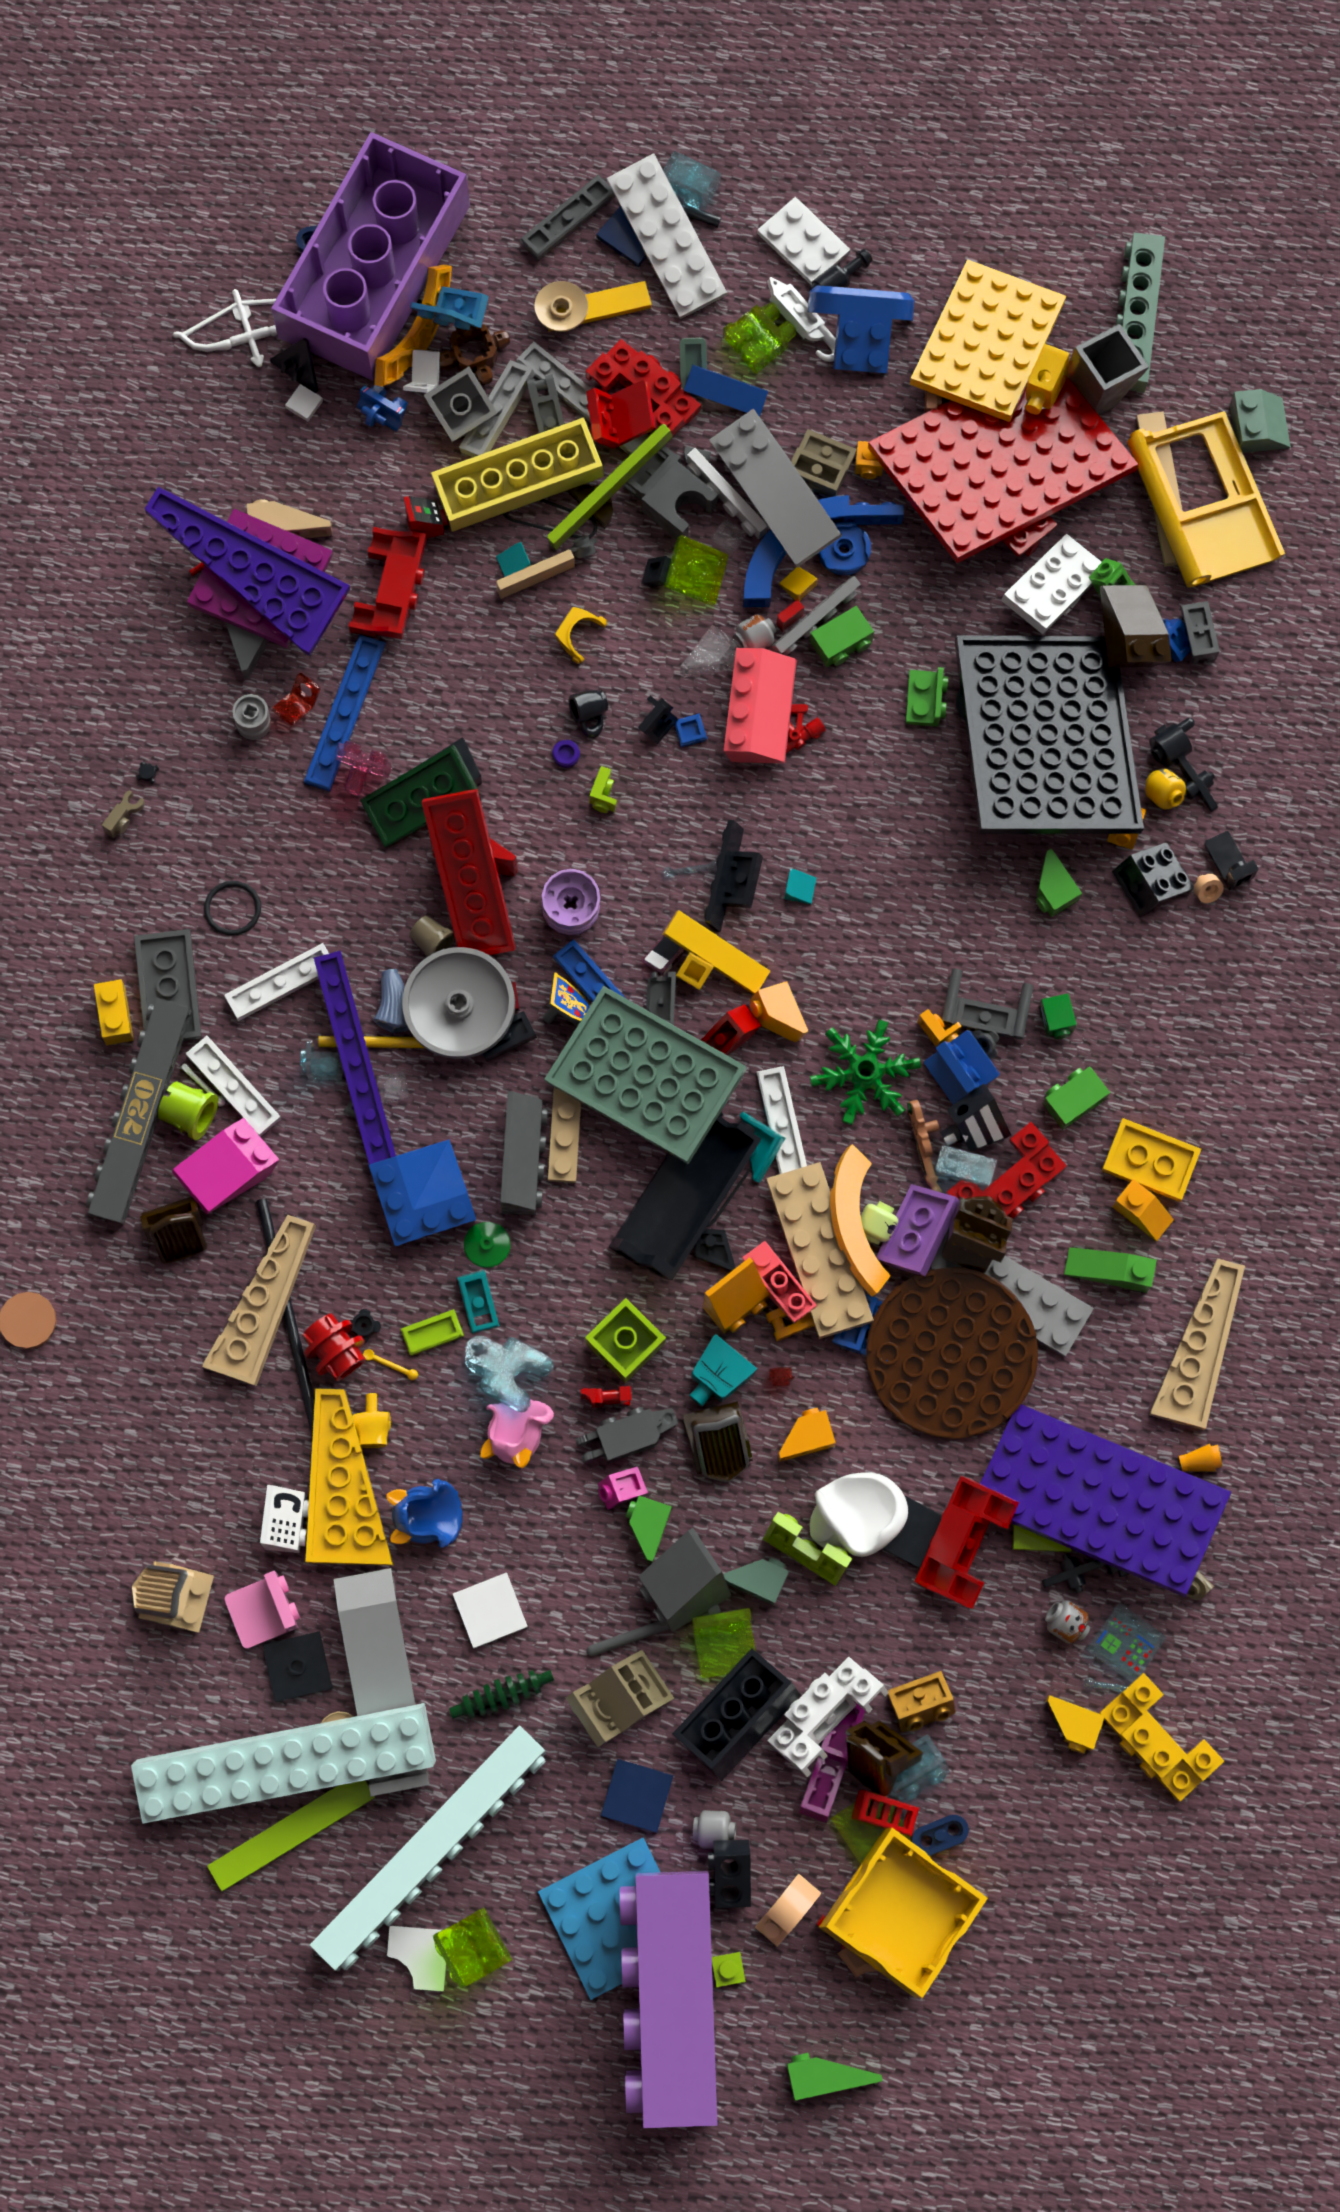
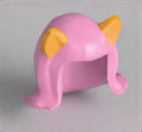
(515, 1434)

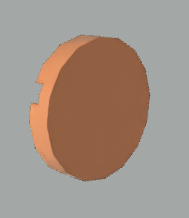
(27, 1320)

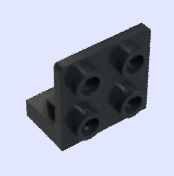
(1152, 878)

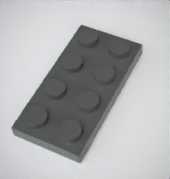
(168, 973)

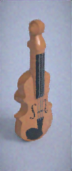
(923, 1143)

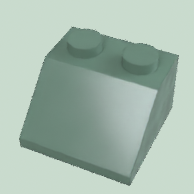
(1259, 421)

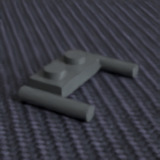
(984, 1016)

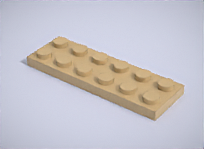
(822, 1268)

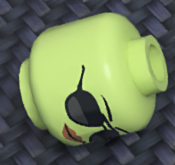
(878, 1222)

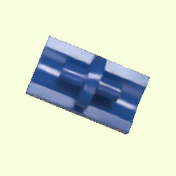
(379, 409)

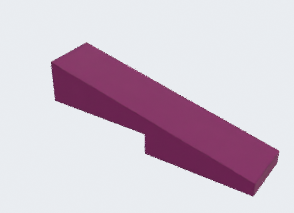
(830, 1771)

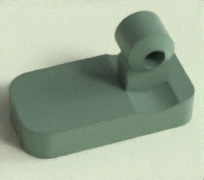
(691, 352)

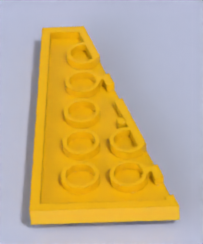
(342, 1505)

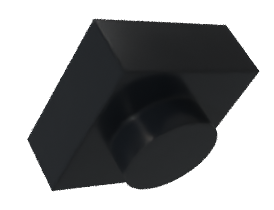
(656, 571)

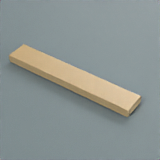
(1156, 422)

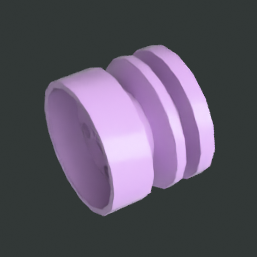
(570, 886)

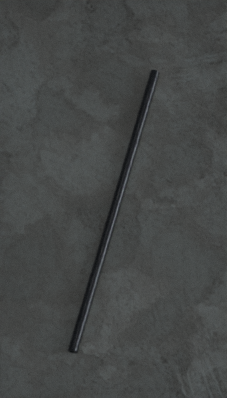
(290, 1323)

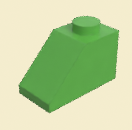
(1056, 887)
(647, 1524)

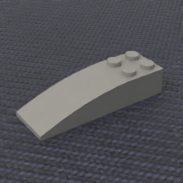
(775, 488)

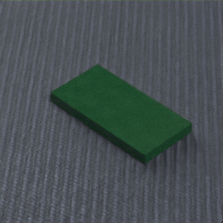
(397, 806)

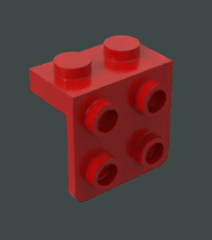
(620, 416)

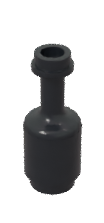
(837, 276)

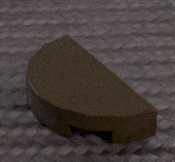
(604, 513)

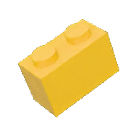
(113, 1012)

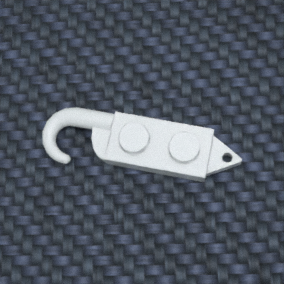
(795, 310)

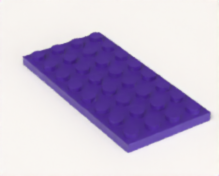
(1105, 1499)

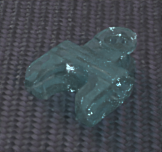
(502, 1364)

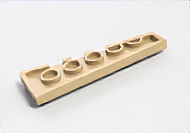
(253, 1325)
(1194, 1371)

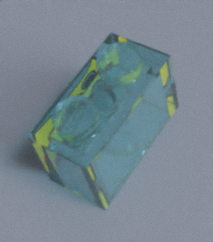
(692, 180)

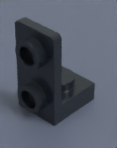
(1230, 860)

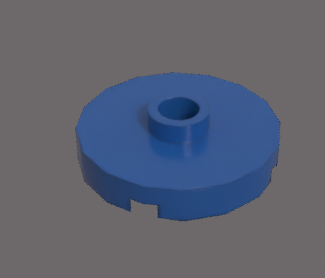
(857, 556)

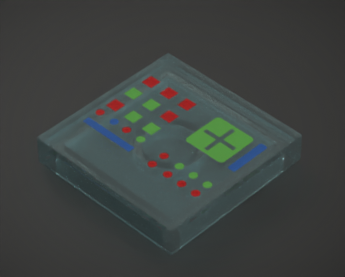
(1126, 1643)

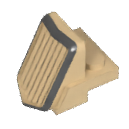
(171, 1595)

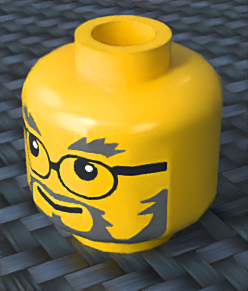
(1165, 788)

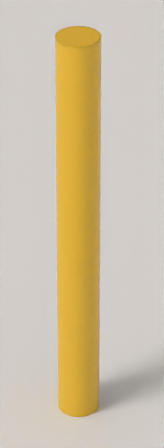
(376, 1042)

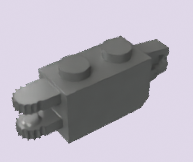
(628, 1435)

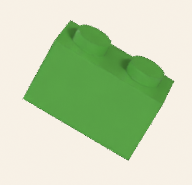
(841, 637)
(1075, 1097)

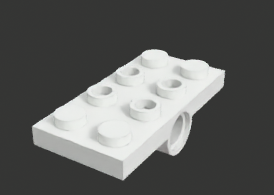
(1052, 584)

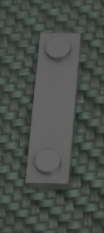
(567, 217)

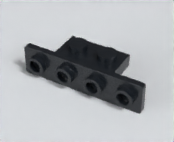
(734, 877)

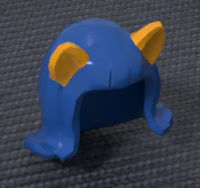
(426, 1514)

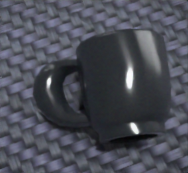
(587, 707)

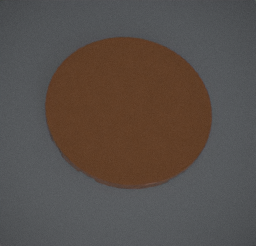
(954, 1353)

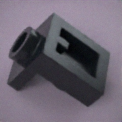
(659, 720)

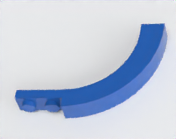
(771, 552)

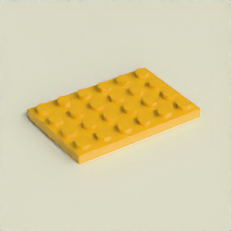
(987, 340)

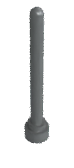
(635, 1635)

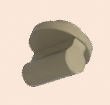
(1199, 1587)

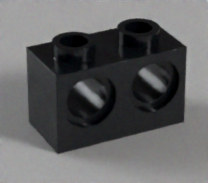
(732, 1873)

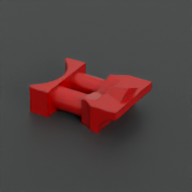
(598, 1398)

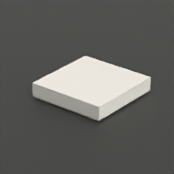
(490, 1610)

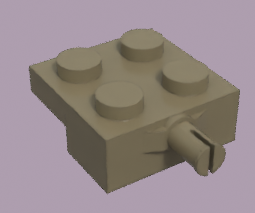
(823, 462)

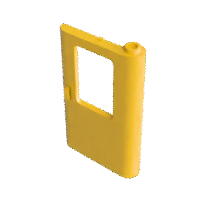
(1218, 536)

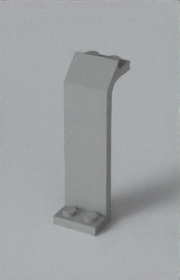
(376, 1657)

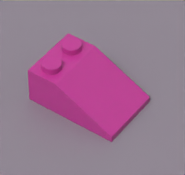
(226, 1166)

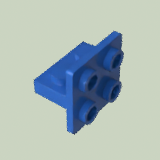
(961, 1066)

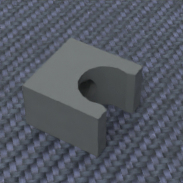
(672, 491)

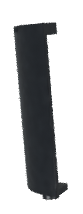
(684, 1199)

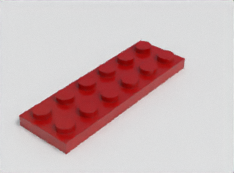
(468, 872)

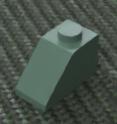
(760, 1579)

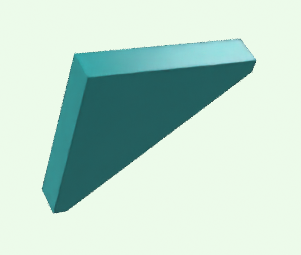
(766, 1149)

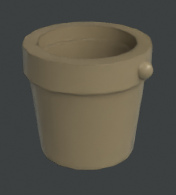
(431, 936)

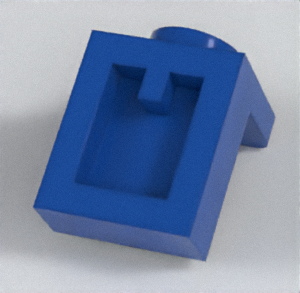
(1178, 639)

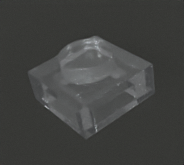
(393, 1087)

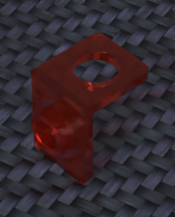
(297, 703)

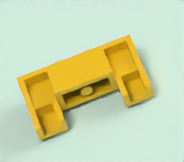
(1153, 1745)

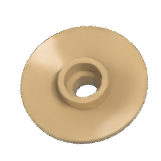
(561, 295)

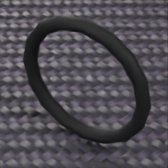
(229, 884)

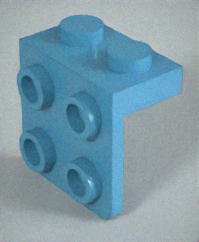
(455, 307)

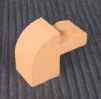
(788, 1910)

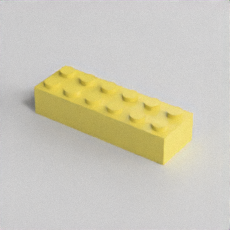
(518, 474)

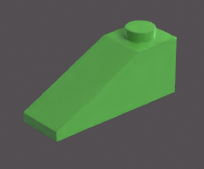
(1111, 1268)
(818, 2076)

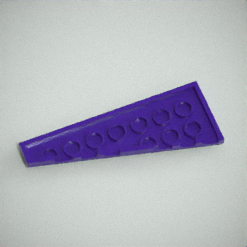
(276, 584)

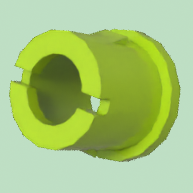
(188, 1109)

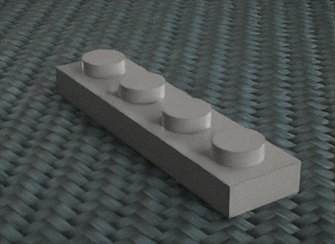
(504, 398)
(824, 610)

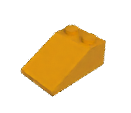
(736, 1297)

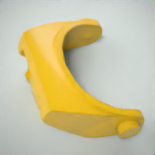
(563, 633)

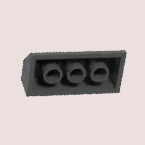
(522, 1153)

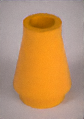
(1202, 1459)

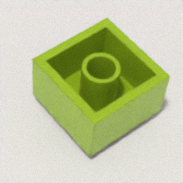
(625, 1340)

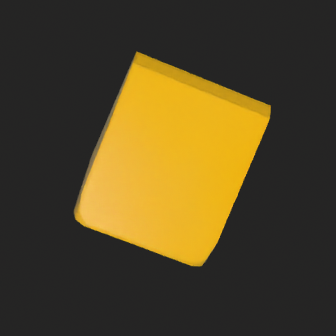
(798, 583)
(694, 970)

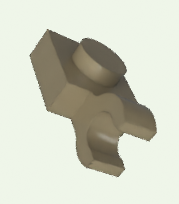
(118, 820)

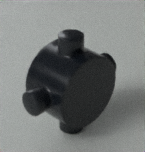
(147, 772)

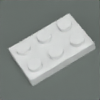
(803, 240)

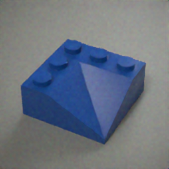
(422, 1192)

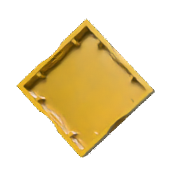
(903, 1913)

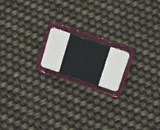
(663, 956)

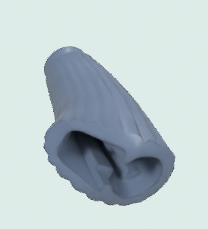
(390, 1012)

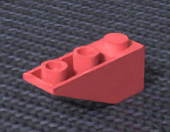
(780, 1283)

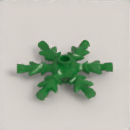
(867, 1062)

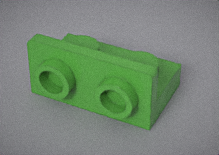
(925, 697)

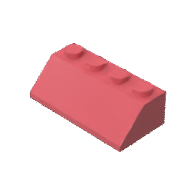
(759, 706)

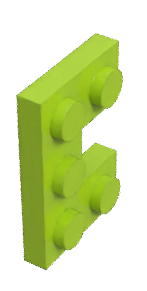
(784, 1536)

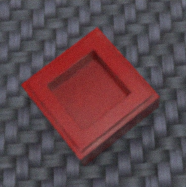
(790, 615)

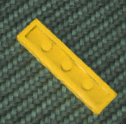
(616, 302)
(716, 951)

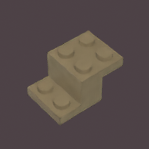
(619, 1698)

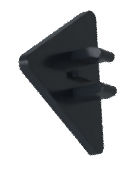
(298, 364)

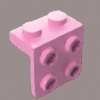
(262, 1610)

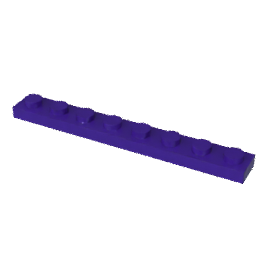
(354, 1057)

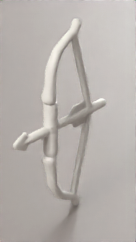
(241, 313)

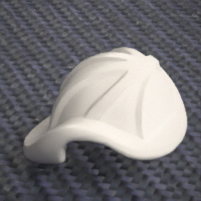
(858, 1513)

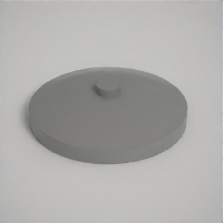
(458, 1002)

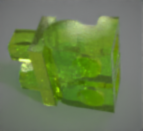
(758, 337)

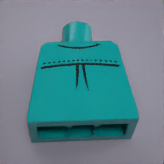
(720, 1372)

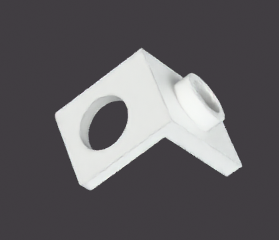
(424, 371)

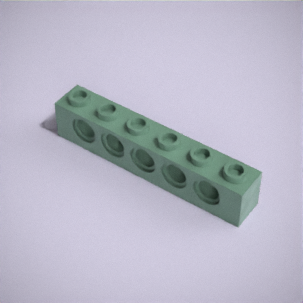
(1149, 250)

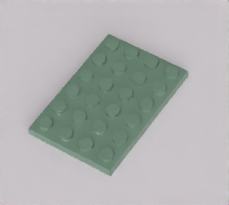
(645, 1074)

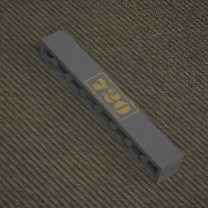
(139, 1111)

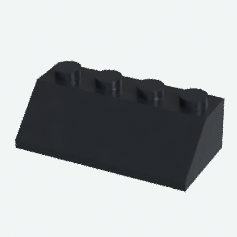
(736, 1714)

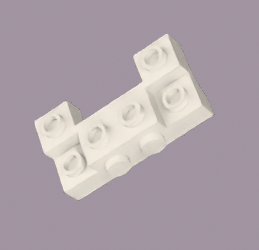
(822, 1710)

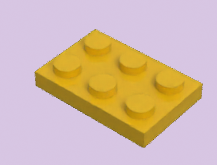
(1151, 1159)

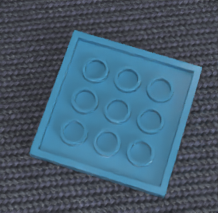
(588, 1914)

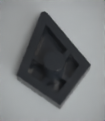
(715, 1249)

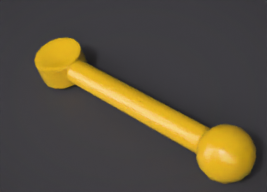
(369, 1355)

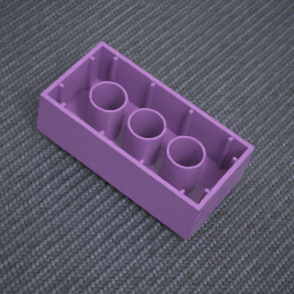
(371, 255)
(674, 1997)

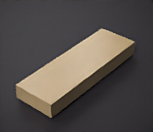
(535, 573)

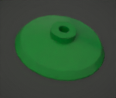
(487, 1244)

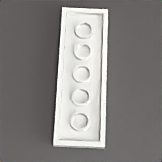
(667, 236)

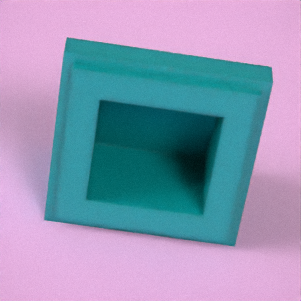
(513, 559)
(800, 887)

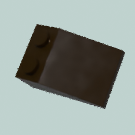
(1133, 627)

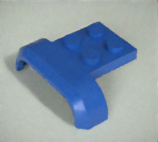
(862, 323)

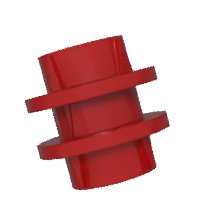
(334, 1347)

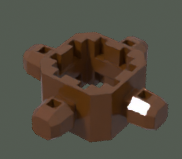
(482, 365)

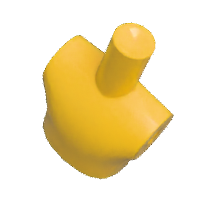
(372, 1425)

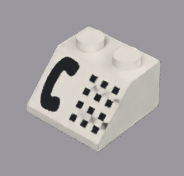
(284, 1520)

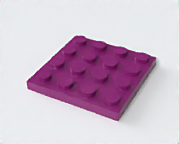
(220, 601)

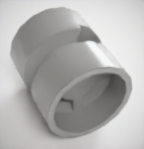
(251, 717)

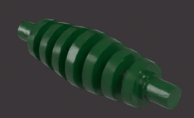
(501, 1694)

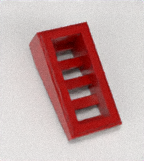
(862, 1803)

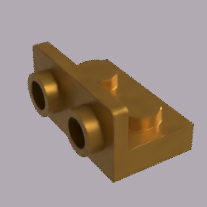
(922, 1702)

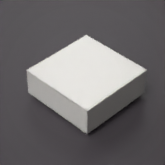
(304, 402)

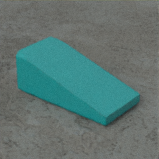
(477, 1299)

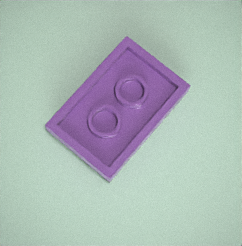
(919, 1231)

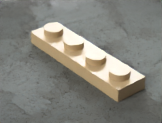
(564, 1138)

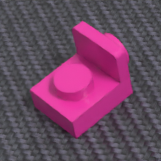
(621, 1487)

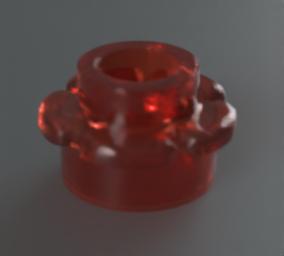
(780, 1376)

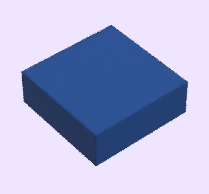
(690, 730)

